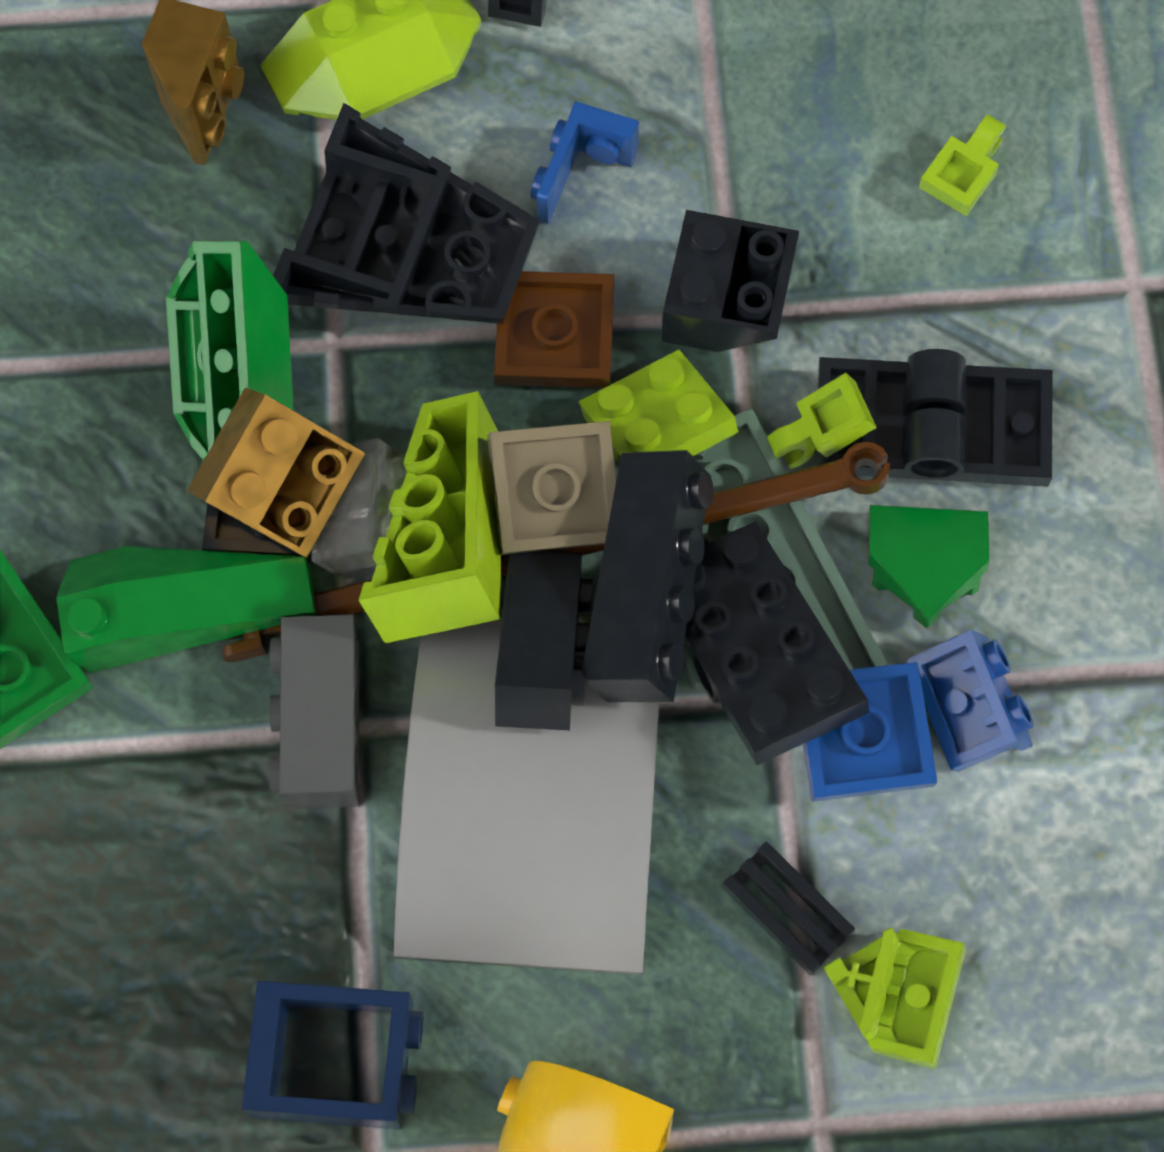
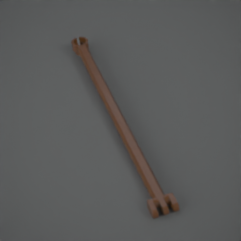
(725, 505)

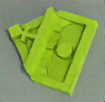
(901, 992)

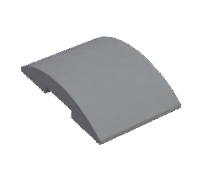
(521, 835)

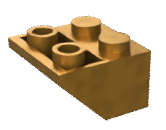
(193, 71)
(276, 471)

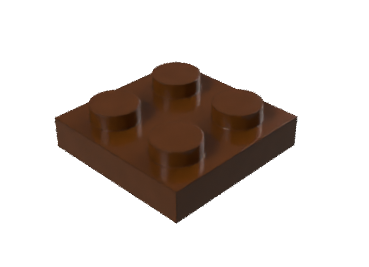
(557, 331)

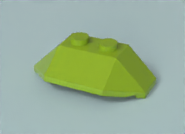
(368, 54)

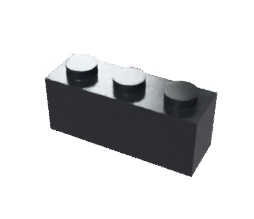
(542, 641)

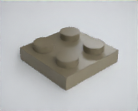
(552, 486)

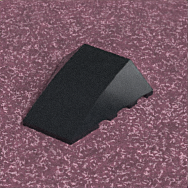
(404, 234)

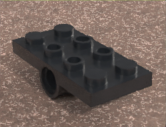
(952, 418)
(765, 649)

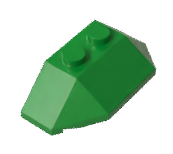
(225, 336)

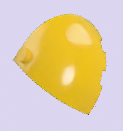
(578, 1112)

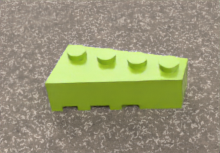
(443, 543)

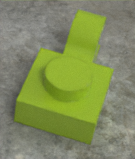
(965, 170)
(828, 422)

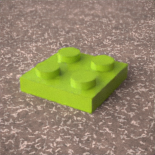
(661, 409)

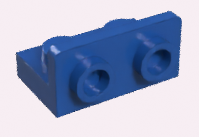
(972, 700)

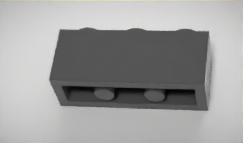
(316, 712)

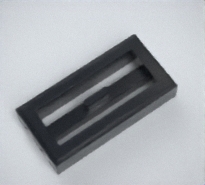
(801, 887)

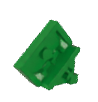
(927, 555)

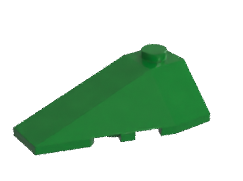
(167, 600)

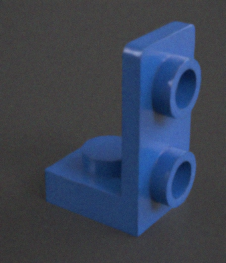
(599, 133)

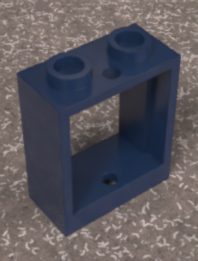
(267, 1050)

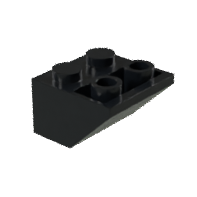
(727, 282)

